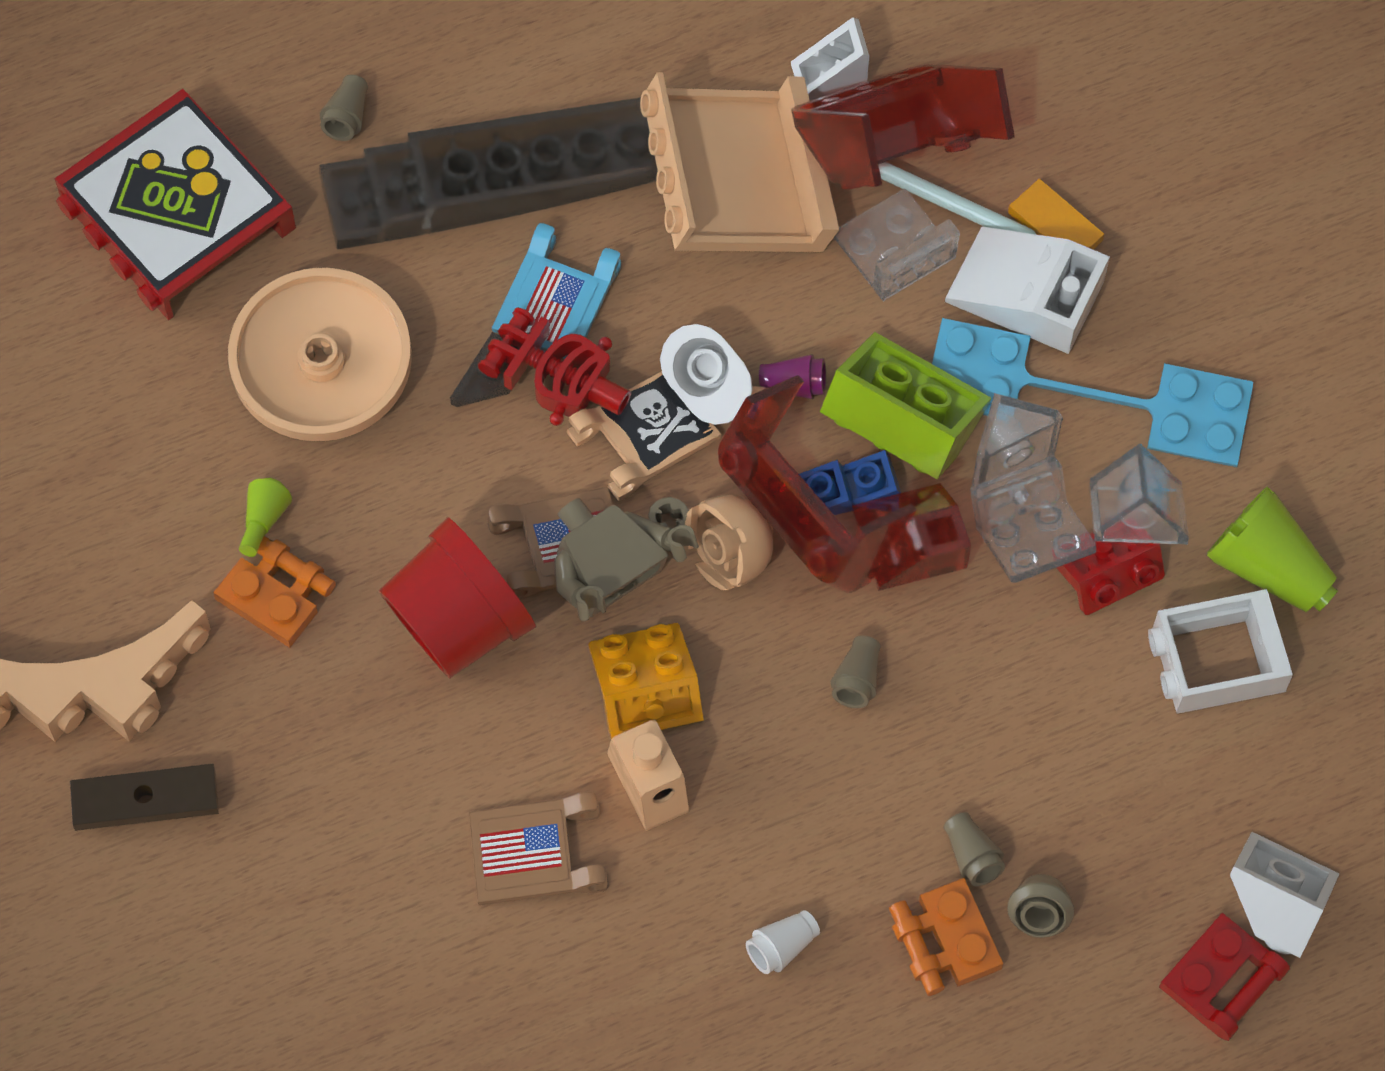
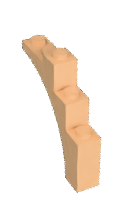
(111, 685)

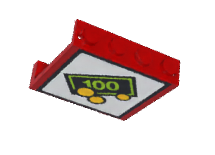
(170, 200)

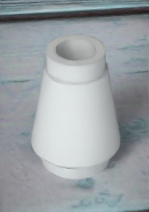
(781, 941)

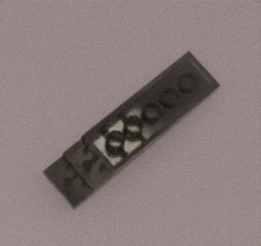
(487, 172)

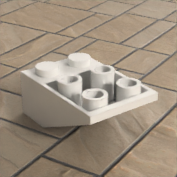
(1030, 284)

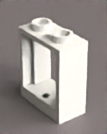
(1265, 636)

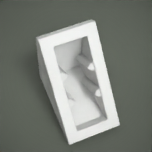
(834, 61)

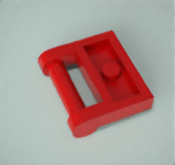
(1212, 965)

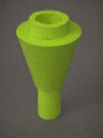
(265, 504)

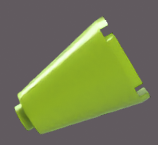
(1275, 554)

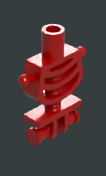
(585, 383)

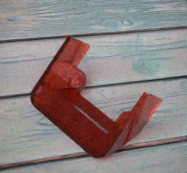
(901, 115)
(793, 506)

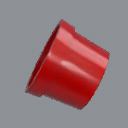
(455, 601)

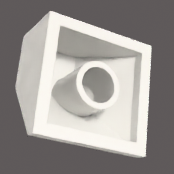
(1281, 893)

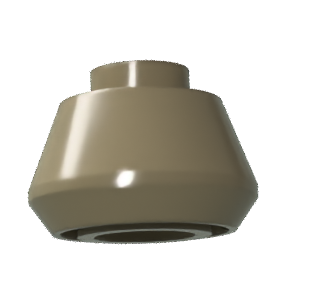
(1041, 906)

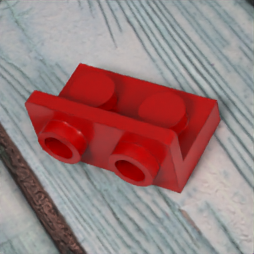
(1113, 572)

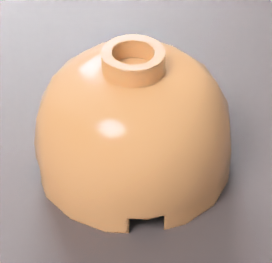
(731, 540)

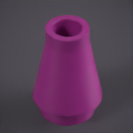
(809, 369)

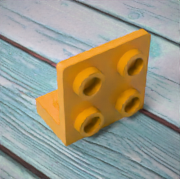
(647, 679)

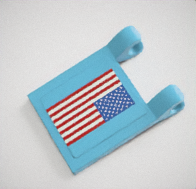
(558, 291)

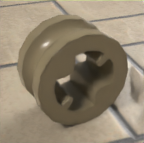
(668, 505)

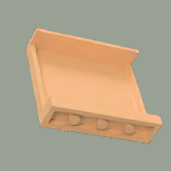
(737, 169)

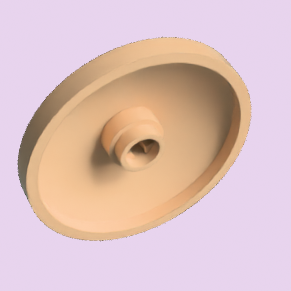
(319, 354)

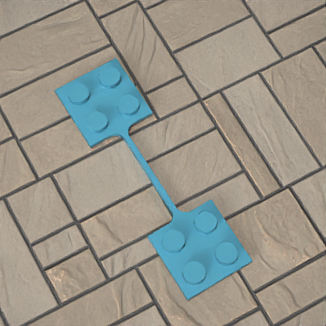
(1191, 415)

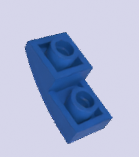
(854, 482)

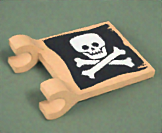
(648, 435)

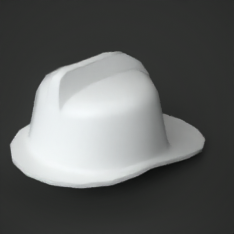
(705, 373)

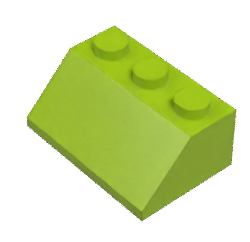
(904, 405)

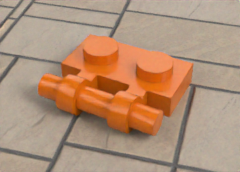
(266, 601)
(958, 930)

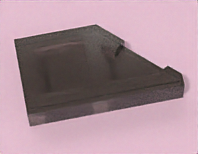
(476, 385)

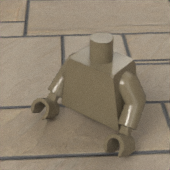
(611, 555)

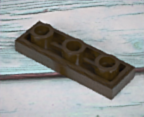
(115, 798)

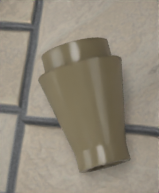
(344, 111)
(857, 674)
(974, 851)

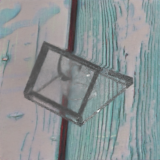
(1015, 437)
(1138, 501)

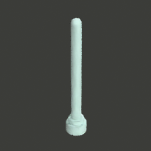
(948, 199)

